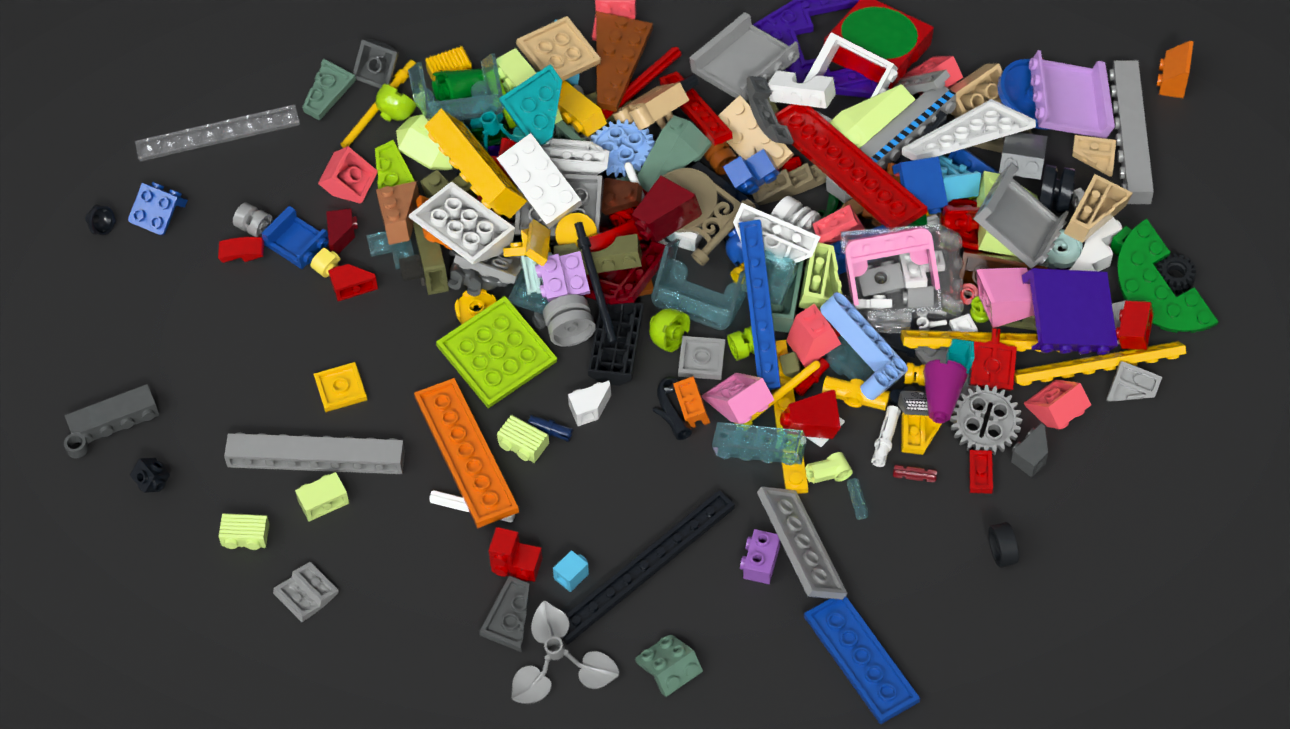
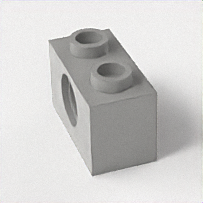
(893, 283)

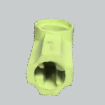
(833, 467)

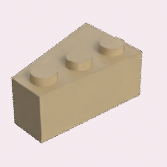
(1098, 205)

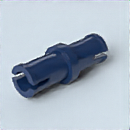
(551, 428)

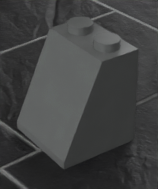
(1026, 153)

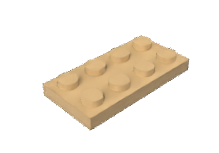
(748, 136)

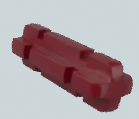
(914, 473)

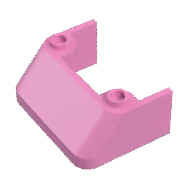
(914, 241)

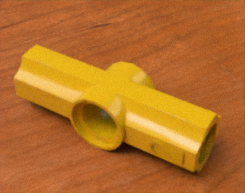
(852, 395)

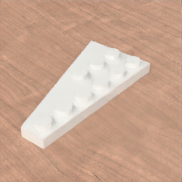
(975, 127)

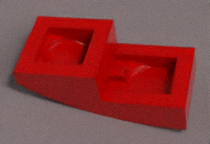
(243, 247)

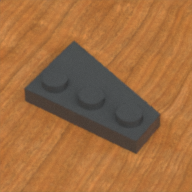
(508, 615)

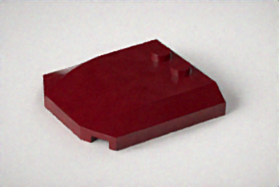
(627, 284)

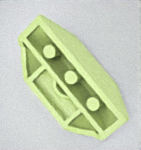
(416, 144)

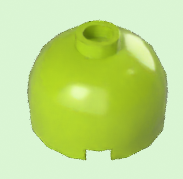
(393, 104)
(668, 328)

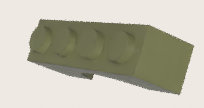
(621, 254)

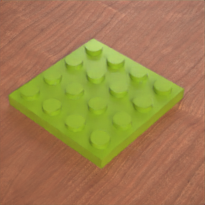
(496, 352)

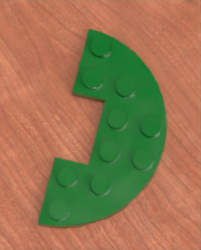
(1142, 282)

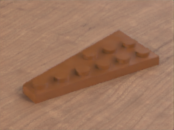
(620, 47)

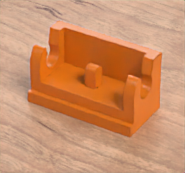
(691, 401)

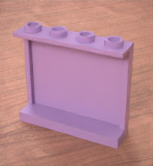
(1072, 97)

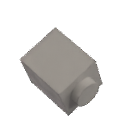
(918, 297)

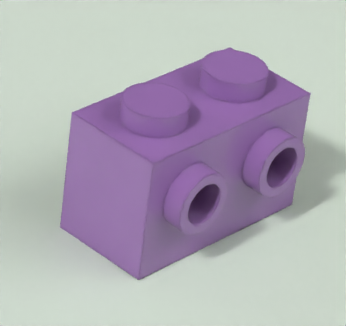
(761, 556)

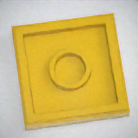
(340, 387)

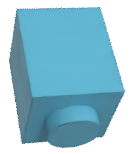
(571, 570)

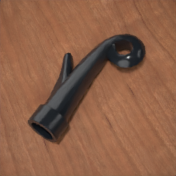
(669, 413)

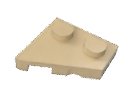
(1095, 152)

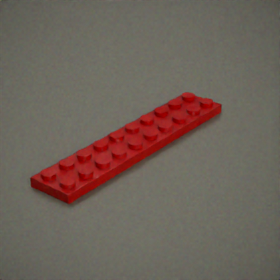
(850, 167)

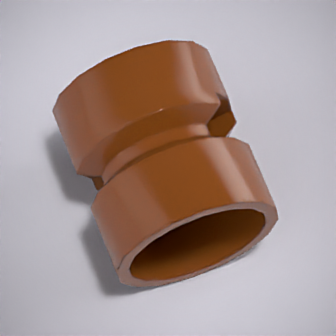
(719, 157)

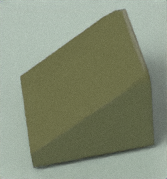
(790, 364)

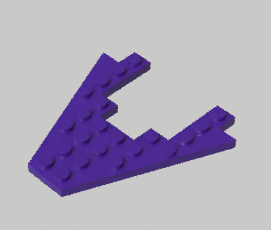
(795, 20)

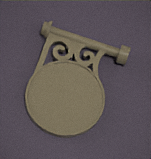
(707, 197)

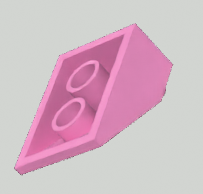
(739, 397)

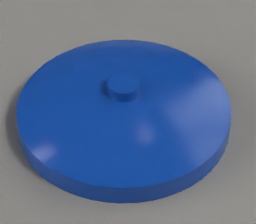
(1016, 88)

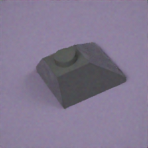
(375, 63)

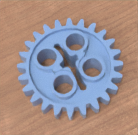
(625, 145)

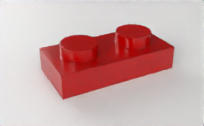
(980, 471)

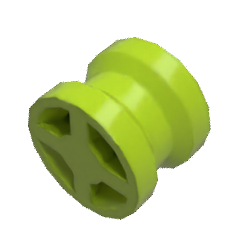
(976, 315)

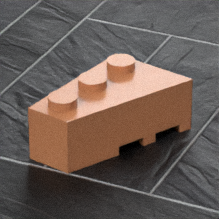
(395, 206)

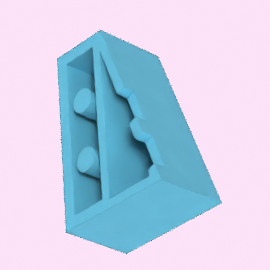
(958, 181)

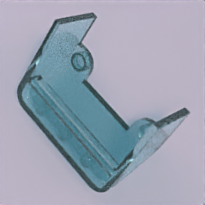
(484, 94)
(697, 302)

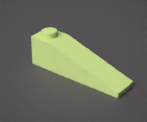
(872, 115)

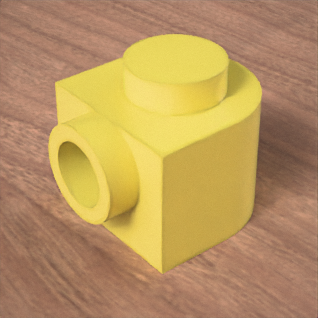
(324, 261)

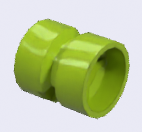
(737, 346)

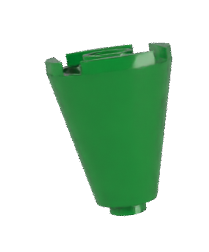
(455, 83)

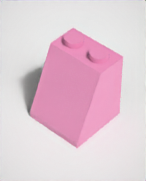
(1004, 295)

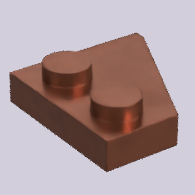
(620, 195)

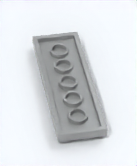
(802, 543)

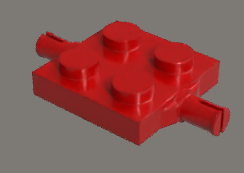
(993, 364)

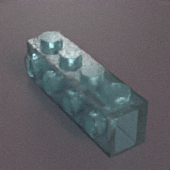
(759, 443)

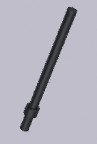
(584, 244)

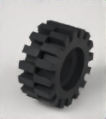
(1181, 265)

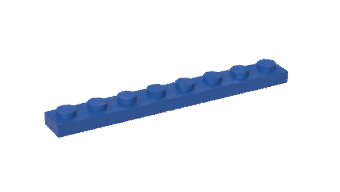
(760, 303)

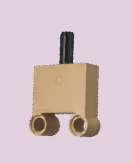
(656, 104)

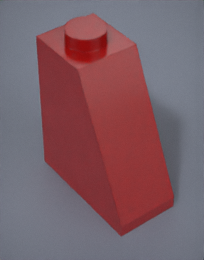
(814, 415)

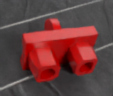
(960, 217)

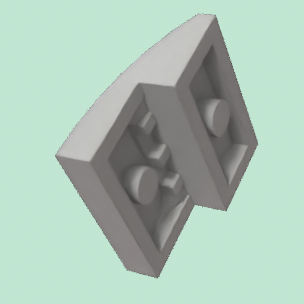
(305, 591)

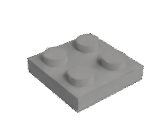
(701, 357)

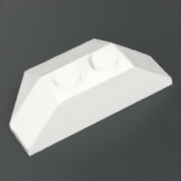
(577, 156)
(779, 236)

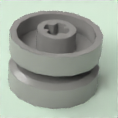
(569, 320)

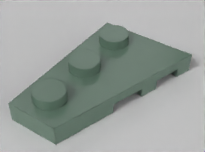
(328, 88)

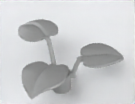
(548, 628)

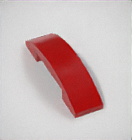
(604, 239)

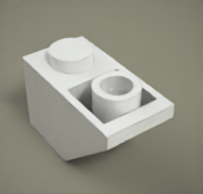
(589, 402)

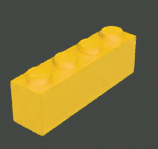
(579, 110)

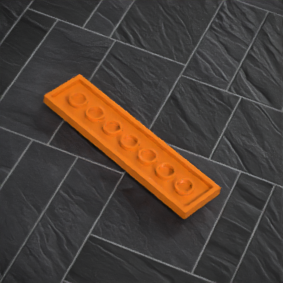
(466, 453)

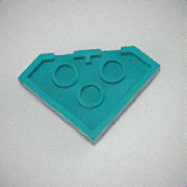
(535, 104)

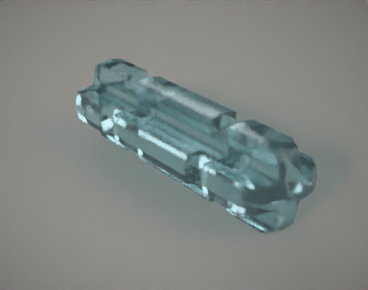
(857, 498)

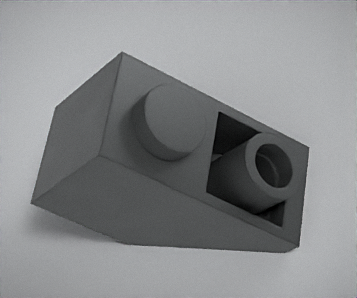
(1032, 452)

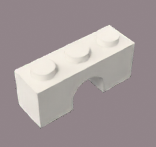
(814, 93)

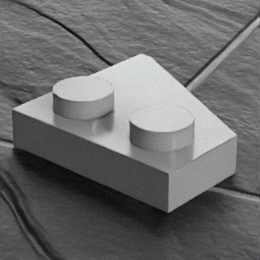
(1133, 383)

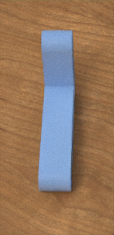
(867, 343)

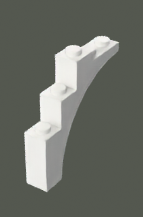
(1096, 250)

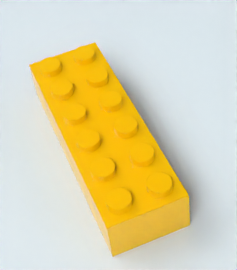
(475, 164)

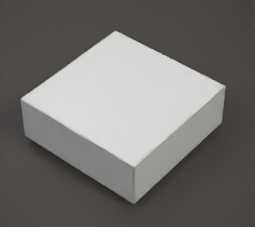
(963, 324)

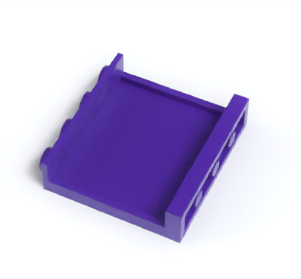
(1072, 311)

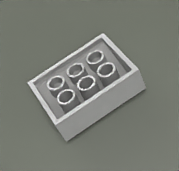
(589, 190)

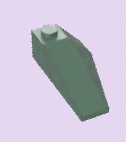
(674, 149)

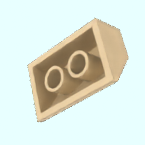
(977, 89)

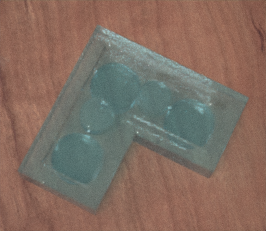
(379, 245)

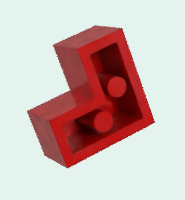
(513, 558)

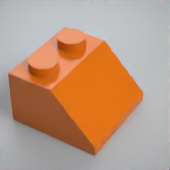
(1175, 70)

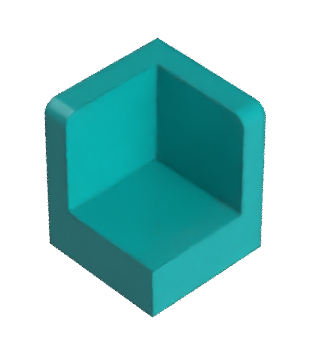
(961, 352)

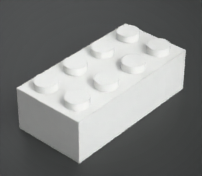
(539, 181)

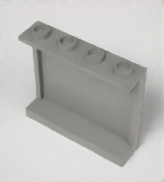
(739, 53)
(1019, 219)

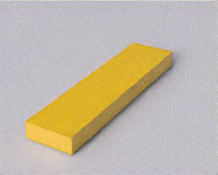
(538, 242)

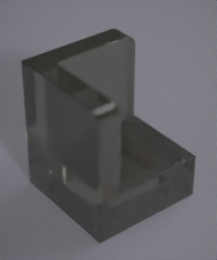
(412, 268)

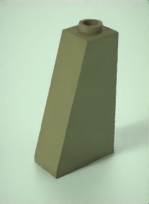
(432, 263)

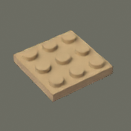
(561, 47)

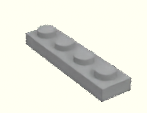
(924, 82)

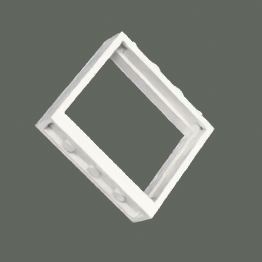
(830, 49)

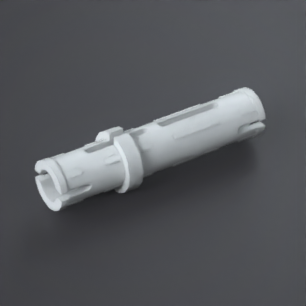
(884, 441)

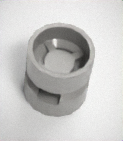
(251, 219)

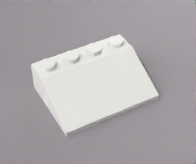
(464, 224)

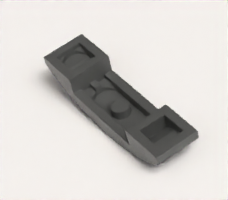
(763, 113)

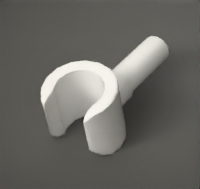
(927, 325)

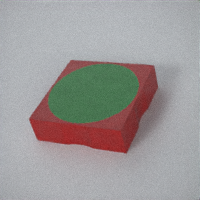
(883, 33)

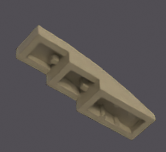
(790, 184)

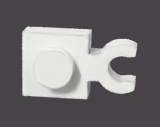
(878, 302)

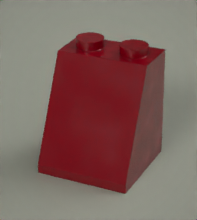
(665, 210)

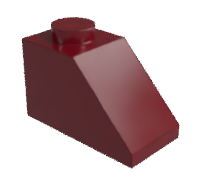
(340, 229)

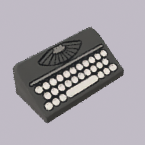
(913, 403)

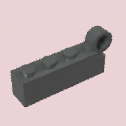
(108, 417)

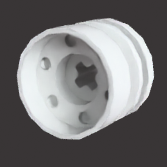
(791, 211)

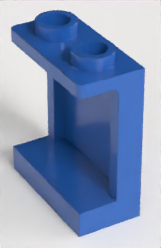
(924, 181)
(294, 238)

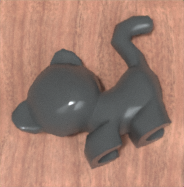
(472, 279)

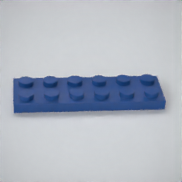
(862, 658)

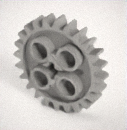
(1006, 426)

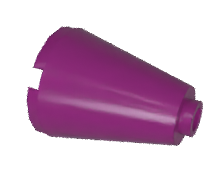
(943, 388)

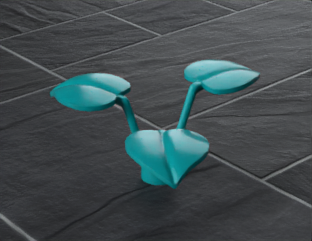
(492, 125)

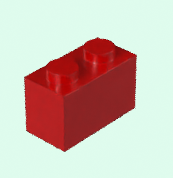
(1135, 325)

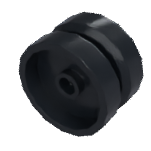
(1059, 189)

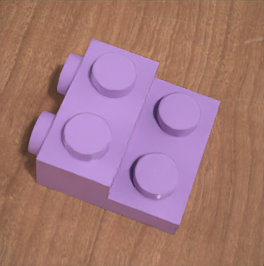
(563, 276)

